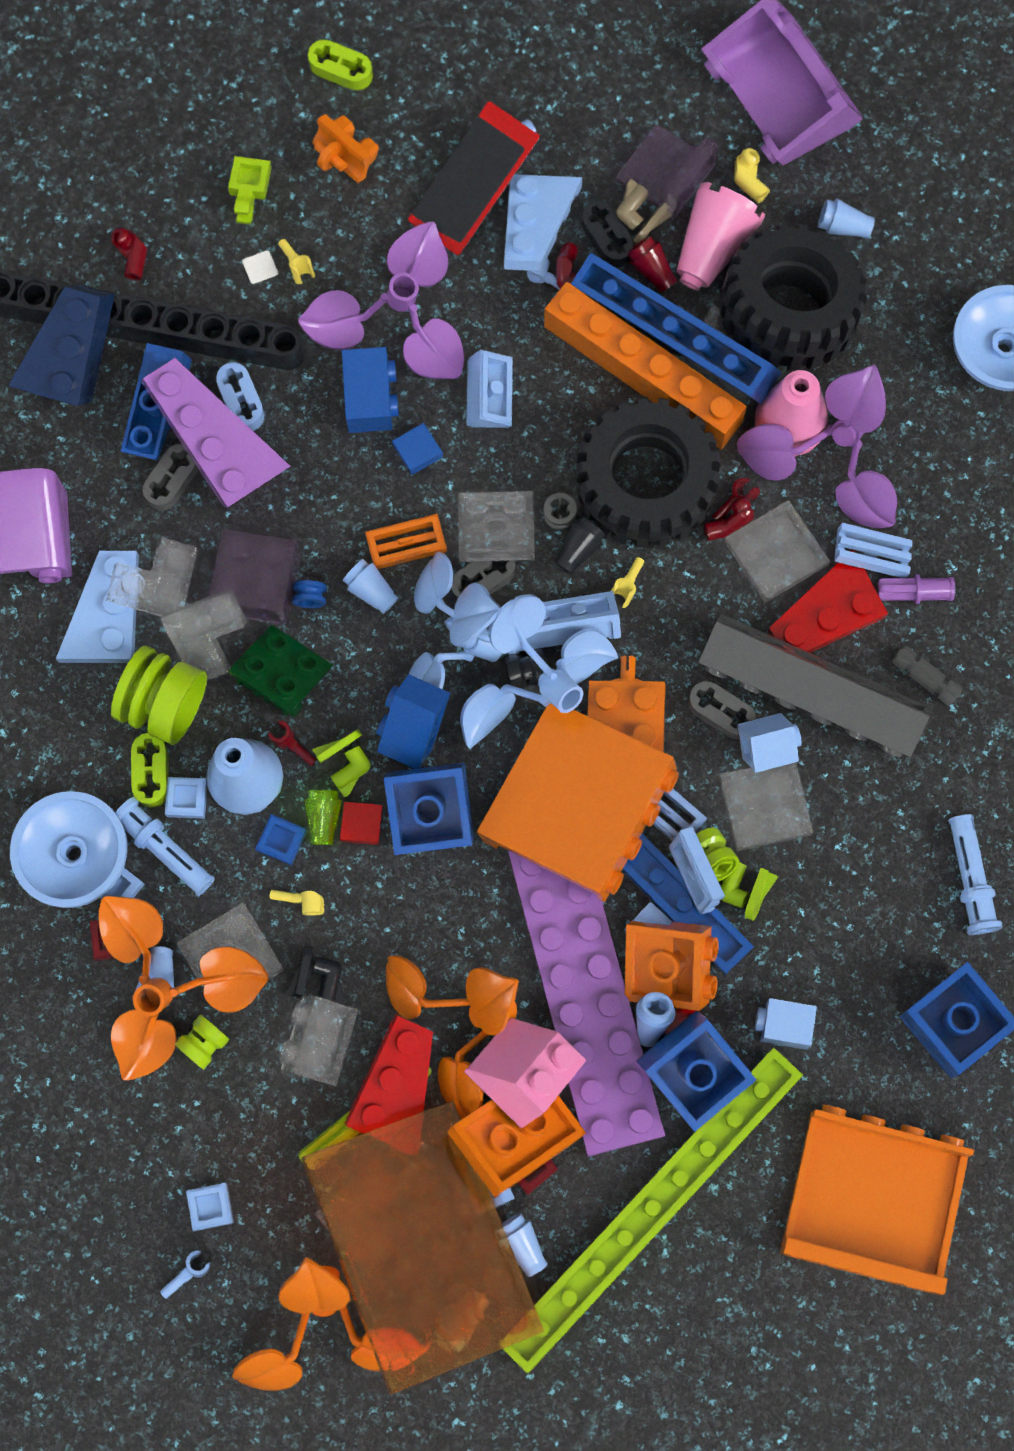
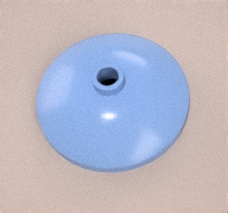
(979, 329)
(47, 836)

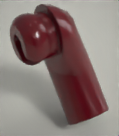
(722, 528)

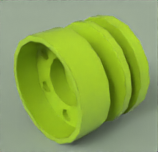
(158, 694)

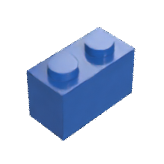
(367, 389)
(412, 721)

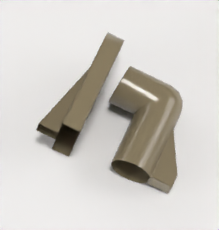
(633, 199)

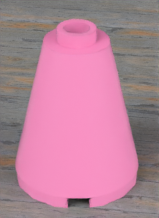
(714, 233)
(797, 406)

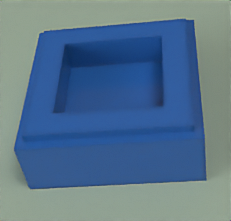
(417, 449)
(281, 840)

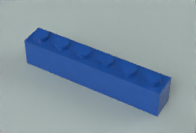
(676, 328)

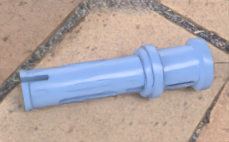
(150, 835)
(976, 892)

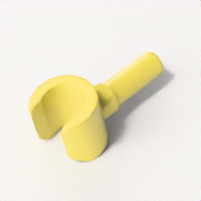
(298, 263)
(626, 586)
(311, 901)

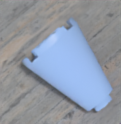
(244, 775)

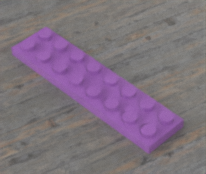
(589, 1008)

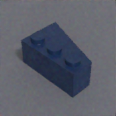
(68, 347)

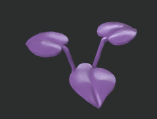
(414, 261)
(860, 408)

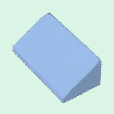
(489, 390)

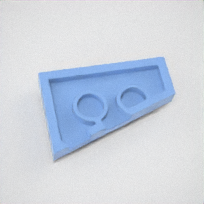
(534, 217)
(101, 628)

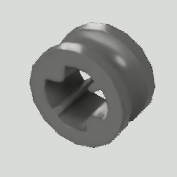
(560, 498)

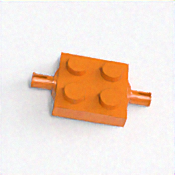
(630, 705)

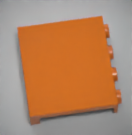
(579, 800)
(876, 1200)

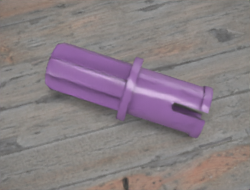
(916, 589)

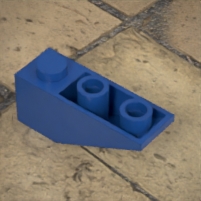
(146, 424)

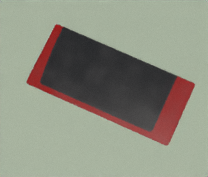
(475, 176)

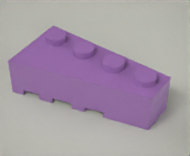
(215, 438)

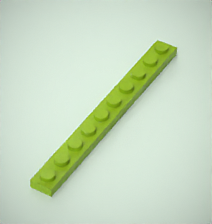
(654, 1207)

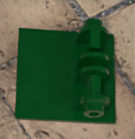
(280, 670)

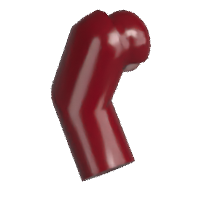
(133, 250)
(565, 263)

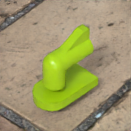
(359, 763)
(739, 897)

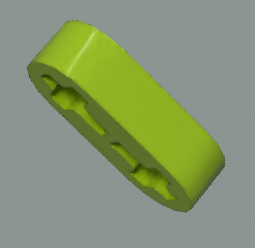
(339, 67)
(140, 770)

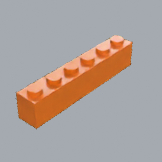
(641, 361)

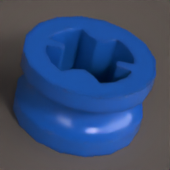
(309, 594)

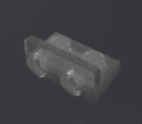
(318, 1039)

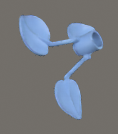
(470, 620)
(580, 655)

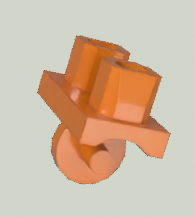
(342, 151)

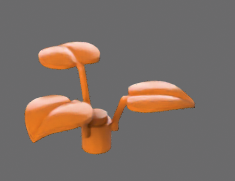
(491, 1008)
(137, 1036)
(308, 1290)

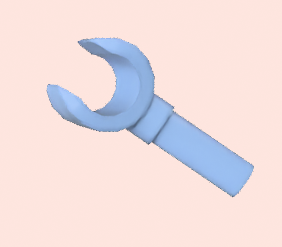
(543, 275)
(185, 1275)

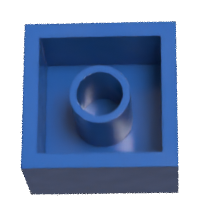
(429, 808)
(959, 1020)
(696, 1070)

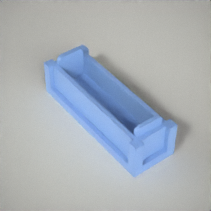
(572, 615)

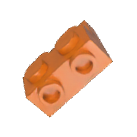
(671, 962)

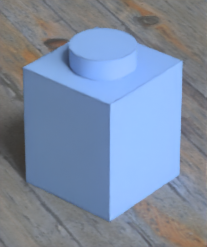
(769, 742)
(786, 1023)

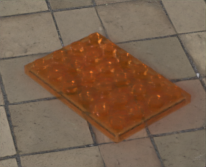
(421, 1248)

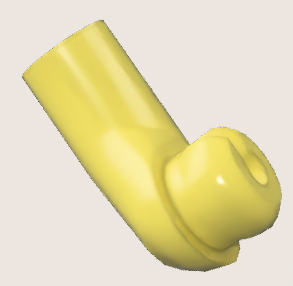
(746, 175)

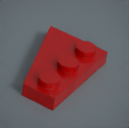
(831, 609)
(396, 1078)

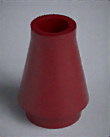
(652, 263)

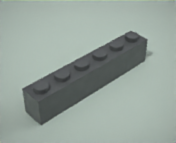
(815, 686)

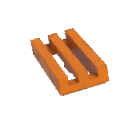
(407, 555)

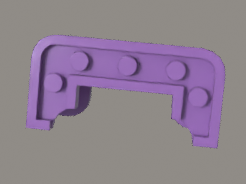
(781, 81)
(34, 525)

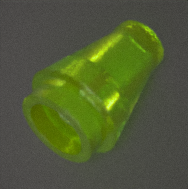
(322, 815)

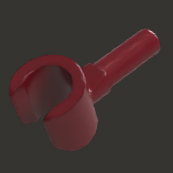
(738, 494)
(289, 742)

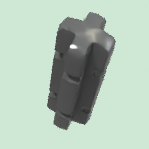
(927, 675)

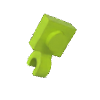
(248, 182)

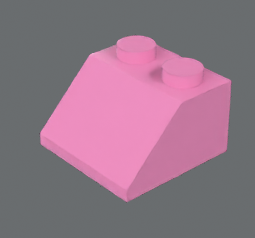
(525, 1069)

